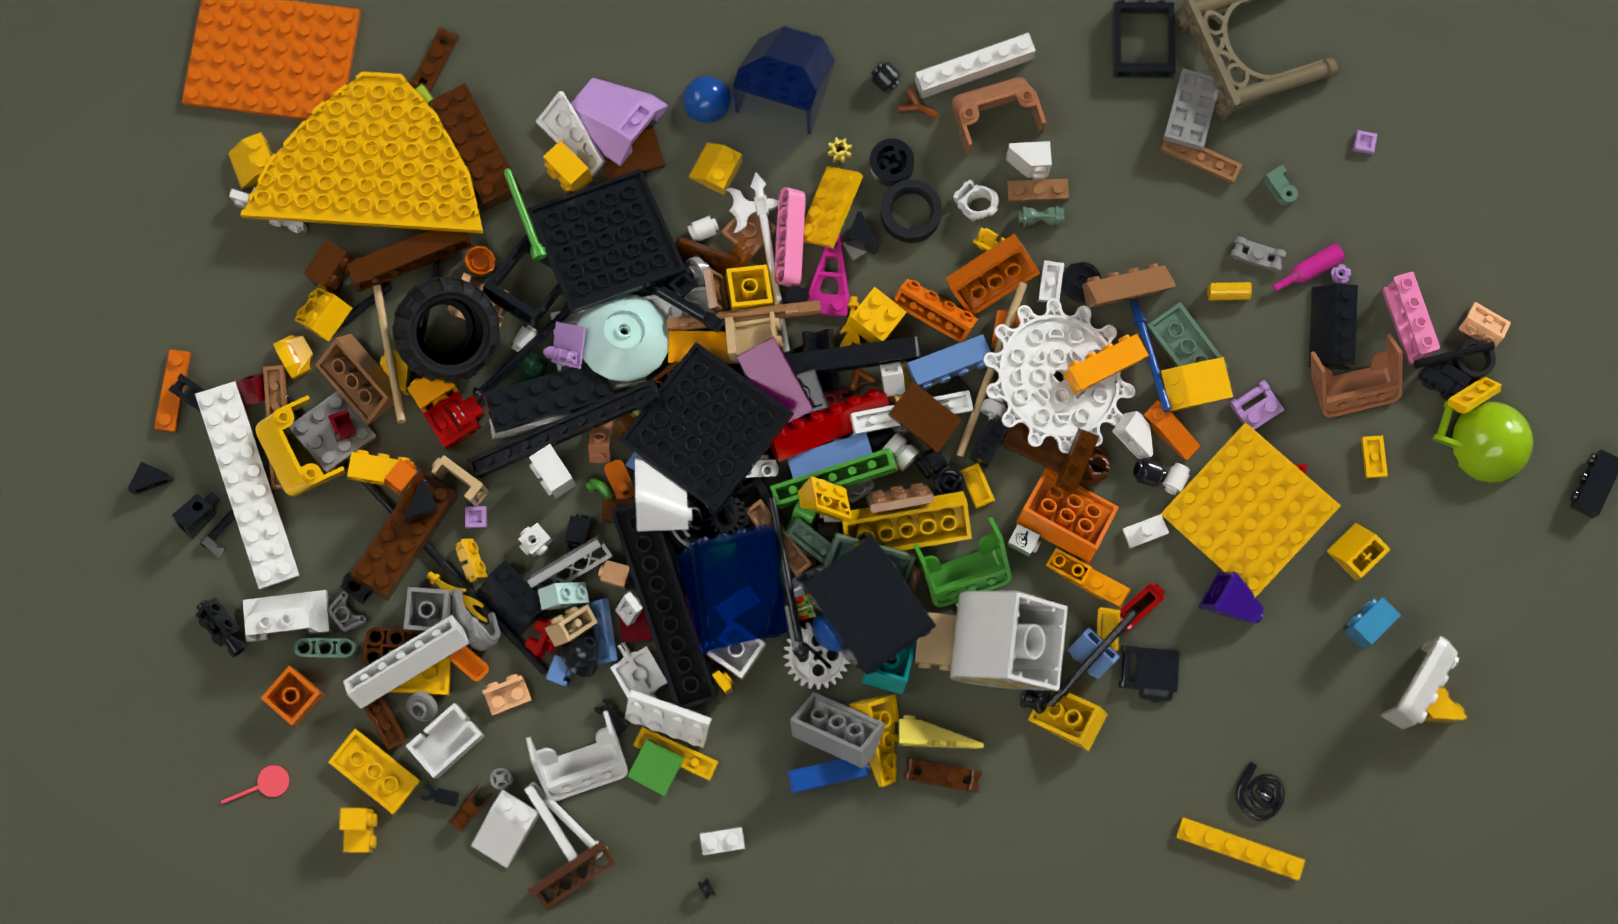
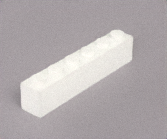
(975, 65)
(406, 662)

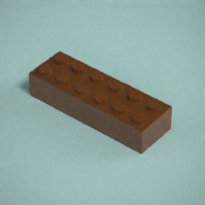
(474, 144)
(399, 542)

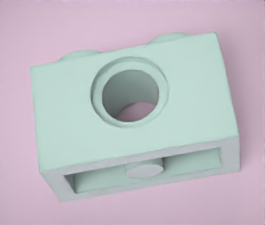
(563, 595)

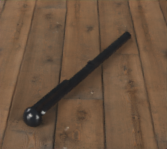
(513, 362)
(791, 610)

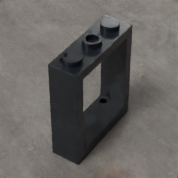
(1143, 70)
(507, 301)

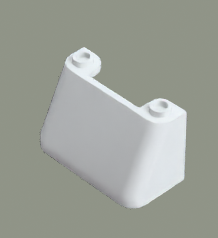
(659, 500)

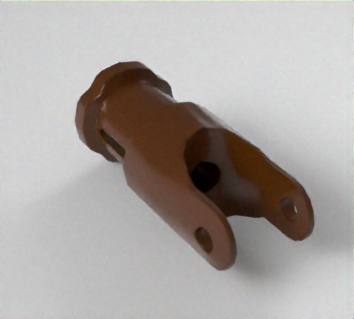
(467, 811)

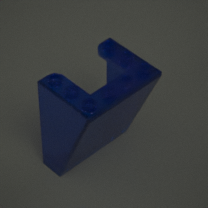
(734, 587)

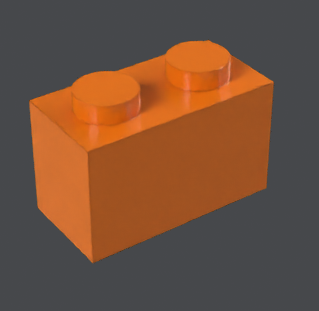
(401, 476)

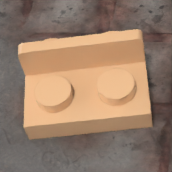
(1484, 325)
(507, 694)

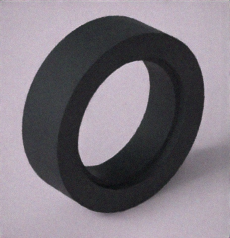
(911, 187)

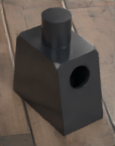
(196, 514)

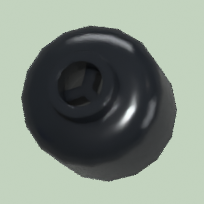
(885, 76)
(1149, 472)

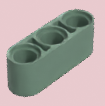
(316, 645)

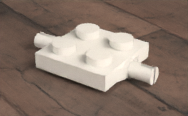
(638, 672)

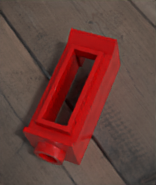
(1155, 590)

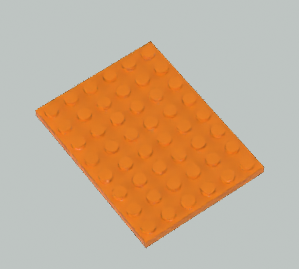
(269, 56)

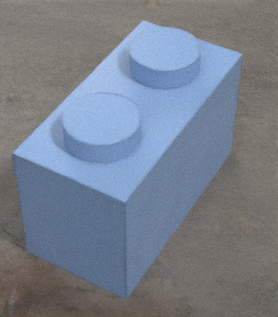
(1085, 646)

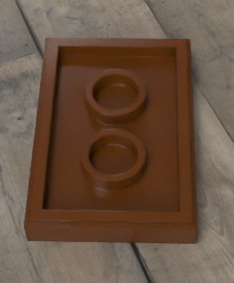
(645, 156)
(924, 417)

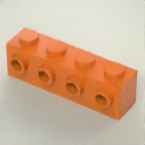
(935, 310)

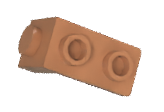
(600, 444)

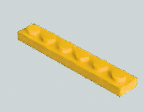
(1240, 848)

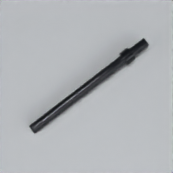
(1064, 688)

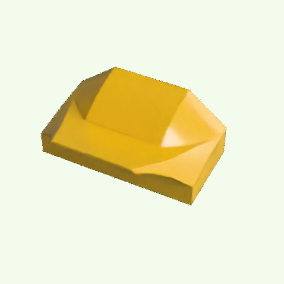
(294, 355)

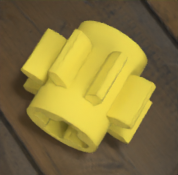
(842, 154)

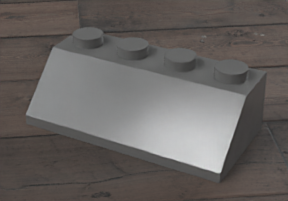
(837, 729)

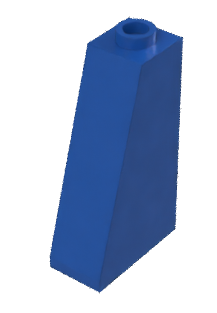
(825, 775)

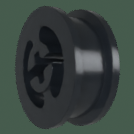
(893, 150)

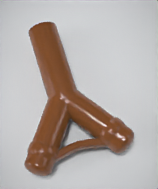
(916, 106)
(857, 373)

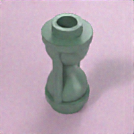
(1050, 216)

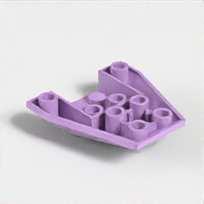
(616, 116)

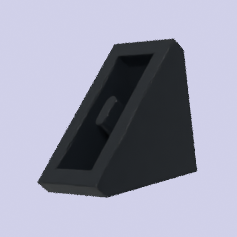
(862, 236)
(147, 478)
(421, 504)

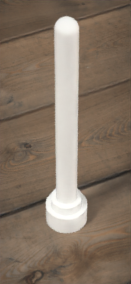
(567, 819)

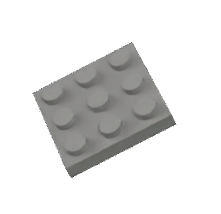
(317, 436)

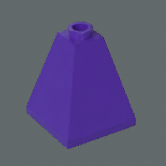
(1232, 598)

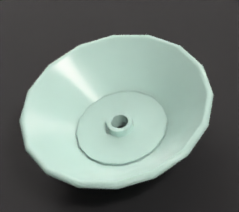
(627, 355)

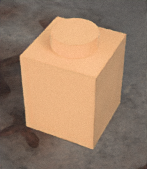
(614, 574)

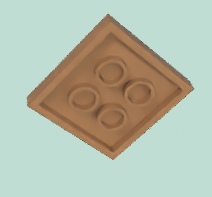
(899, 497)

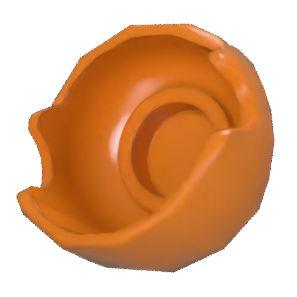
(479, 261)

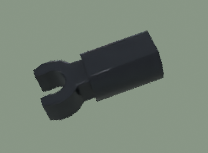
(617, 720)
(441, 796)

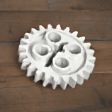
(804, 669)

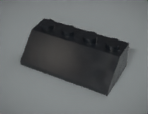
(1334, 325)

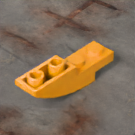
(1087, 578)

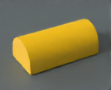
(1229, 291)

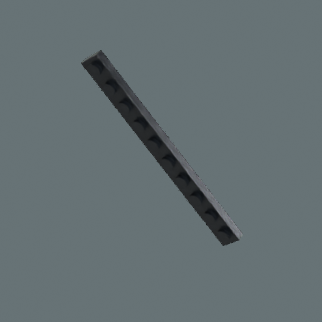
(564, 429)

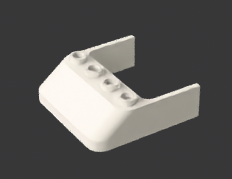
(1424, 685)

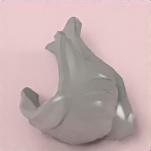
(478, 634)

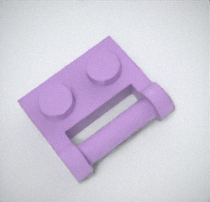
(1260, 412)

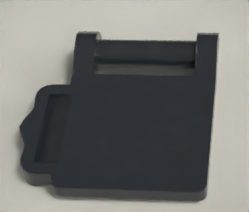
(1155, 672)

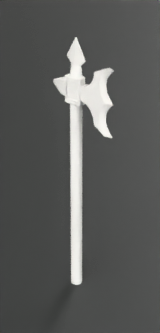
(742, 210)

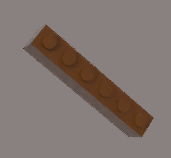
(405, 257)

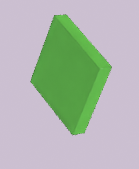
(655, 767)

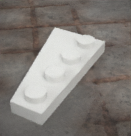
(564, 124)

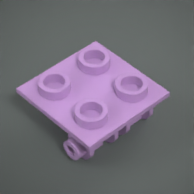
(567, 345)

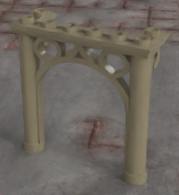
(1234, 95)

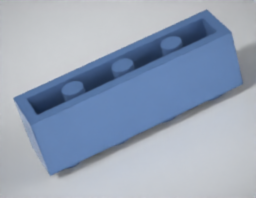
(948, 362)
(831, 454)

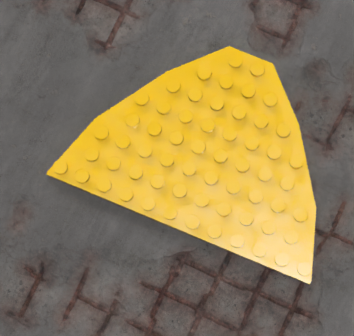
(369, 161)

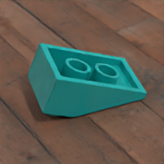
(892, 674)

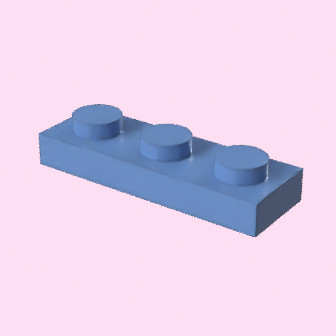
(603, 631)

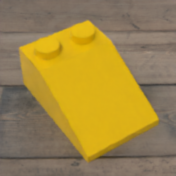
(1197, 384)
(1072, 720)

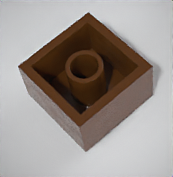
(329, 267)

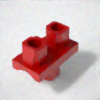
(540, 646)

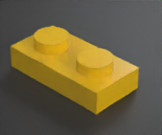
(1374, 457)
(723, 681)

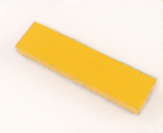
(693, 760)

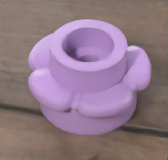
(1340, 279)

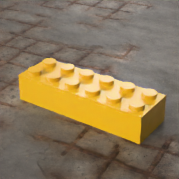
(923, 524)

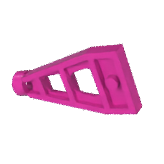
(831, 304)

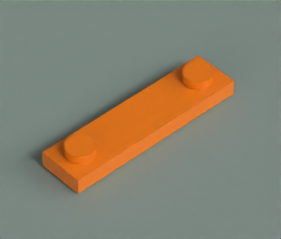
(169, 403)

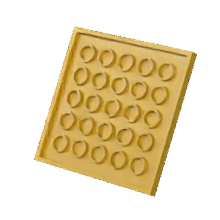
(1250, 509)

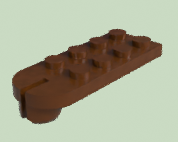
(1050, 456)

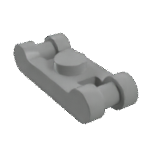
(1257, 254)

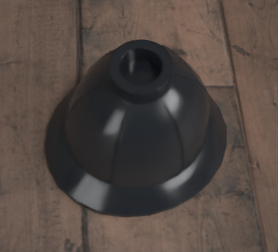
(580, 656)

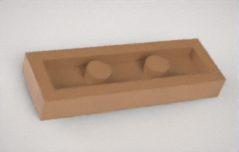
(1037, 190)

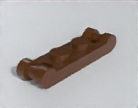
(435, 59)
(942, 775)

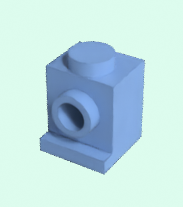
(558, 672)

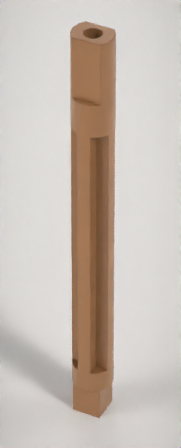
(781, 311)

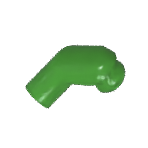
(601, 486)

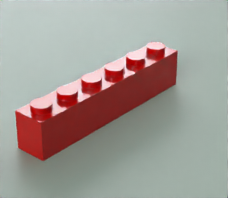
(824, 425)

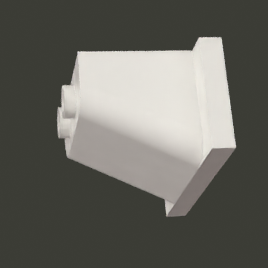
(286, 613)

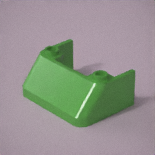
(974, 572)

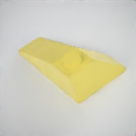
(923, 734)

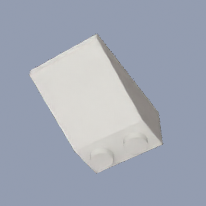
(505, 828)

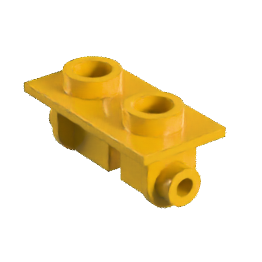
(986, 239)
(475, 568)

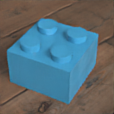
(1371, 623)

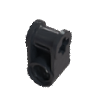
(1040, 698)

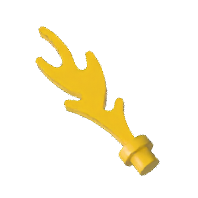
(851, 336)
(468, 601)

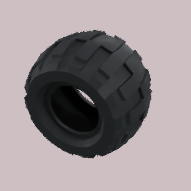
(473, 352)

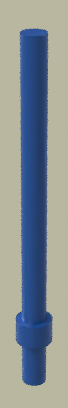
(1140, 321)

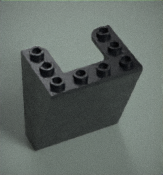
(867, 605)

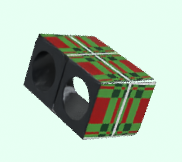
(805, 610)

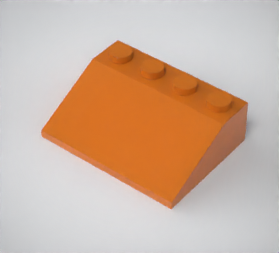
(1067, 519)

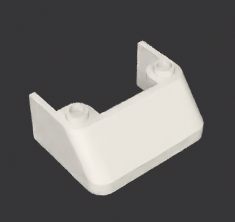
(582, 768)

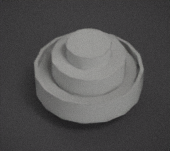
(694, 269)
(422, 706)

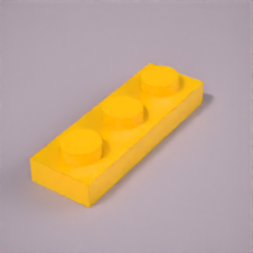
(1474, 395)

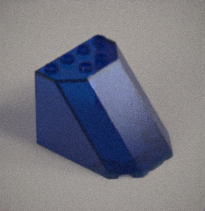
(786, 69)

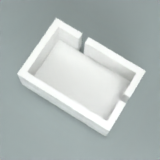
(447, 742)

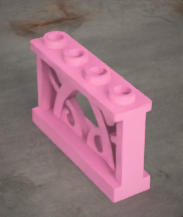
(1410, 317)

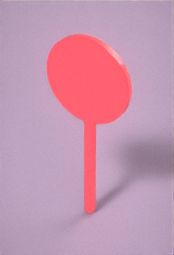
(271, 782)

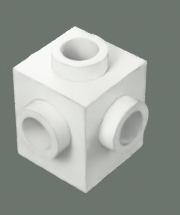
(534, 533)

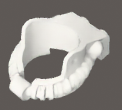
(971, 192)

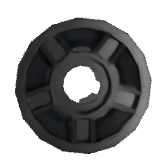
(949, 474)

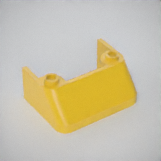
(292, 477)

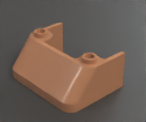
(967, 105)
(1360, 388)

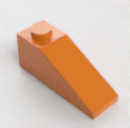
(1171, 431)

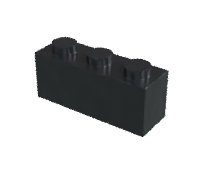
(1595, 484)

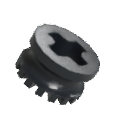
(706, 888)

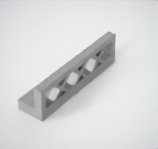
(570, 558)

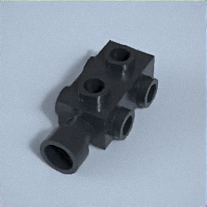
(220, 624)

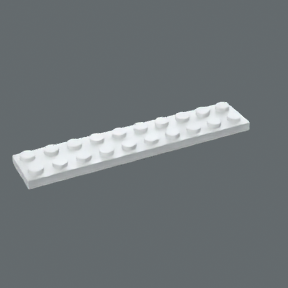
(247, 485)

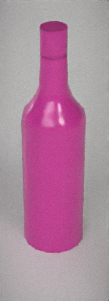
(1312, 266)

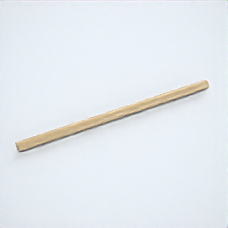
(389, 354)
(989, 374)

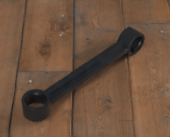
(707, 318)

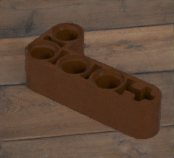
(386, 641)

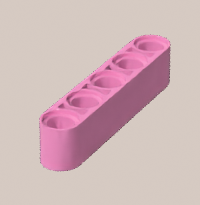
(789, 237)

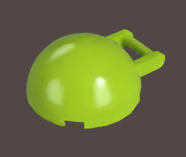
(1488, 441)

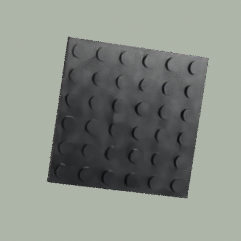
(606, 241)
(707, 427)

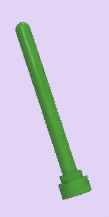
(537, 250)

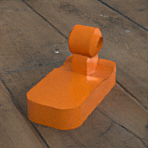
(620, 480)
(469, 663)

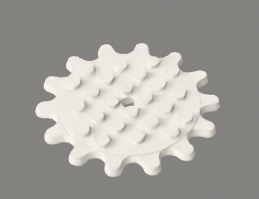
(1027, 380)

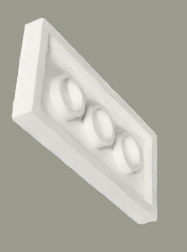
(667, 718)

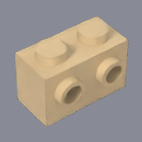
(570, 625)

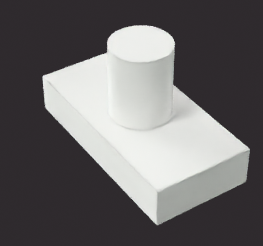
(1145, 531)

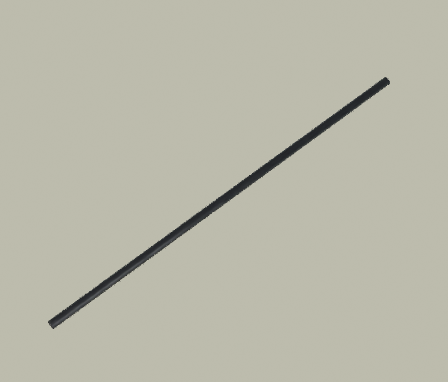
(451, 572)

